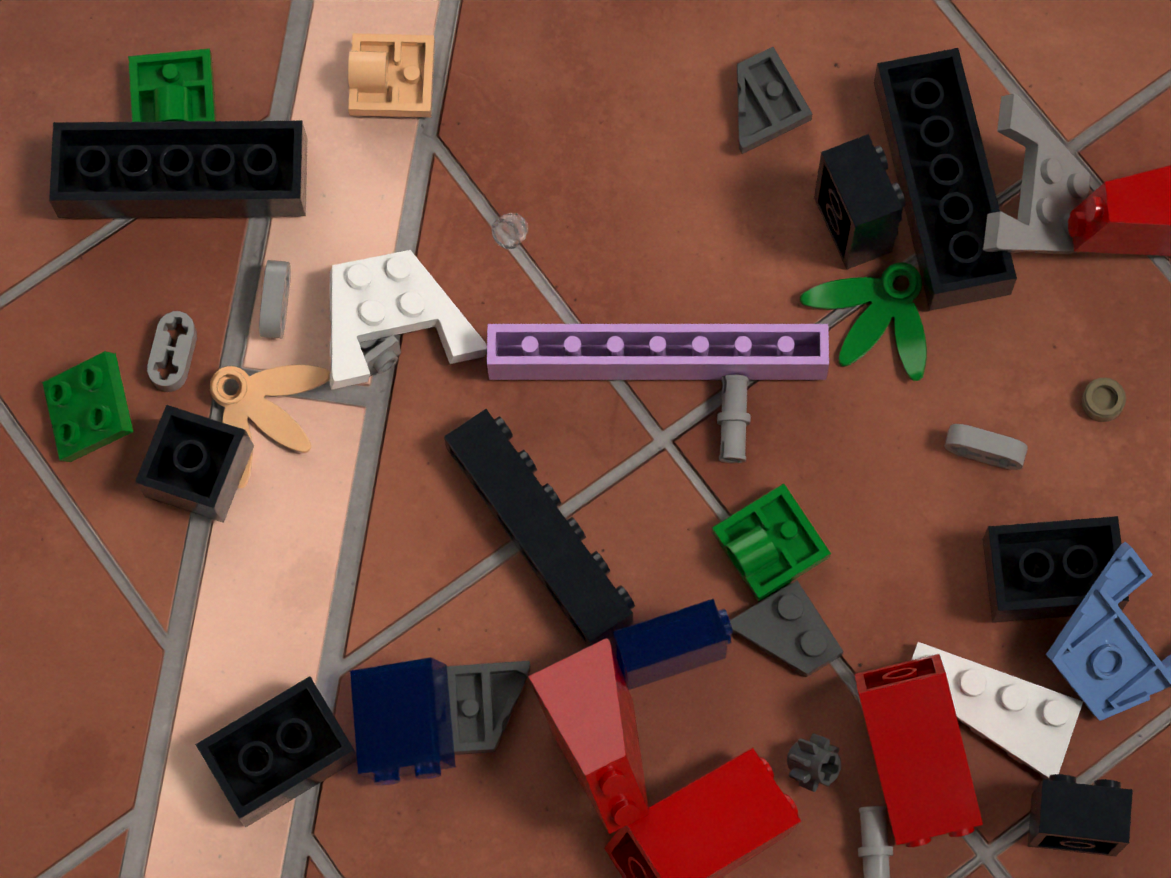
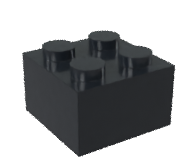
(194, 463)
(1080, 816)

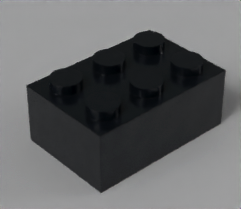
(858, 200)
(1046, 566)
(277, 751)

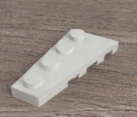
(1010, 712)

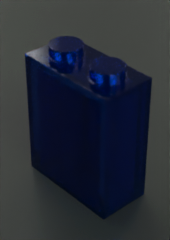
(672, 643)
(402, 720)

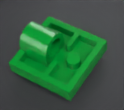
(172, 86)
(87, 406)
(771, 542)

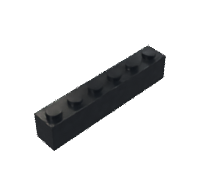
(539, 529)

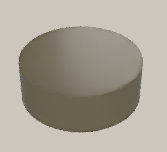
(1103, 399)

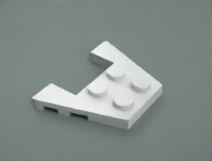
(385, 299)

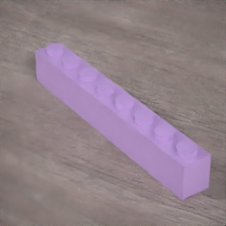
(657, 351)

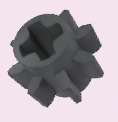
(814, 762)

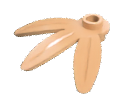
(252, 404)

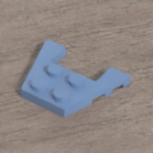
(1102, 649)

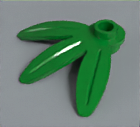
(873, 322)

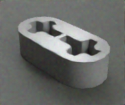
(274, 299)
(181, 354)
(986, 446)

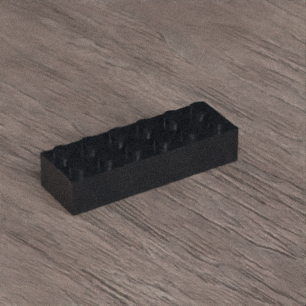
(178, 169)
(942, 177)

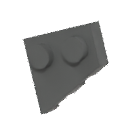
(767, 100)
(789, 630)
(483, 703)

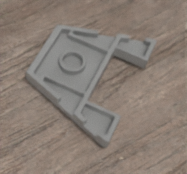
(1049, 188)

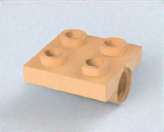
(391, 75)

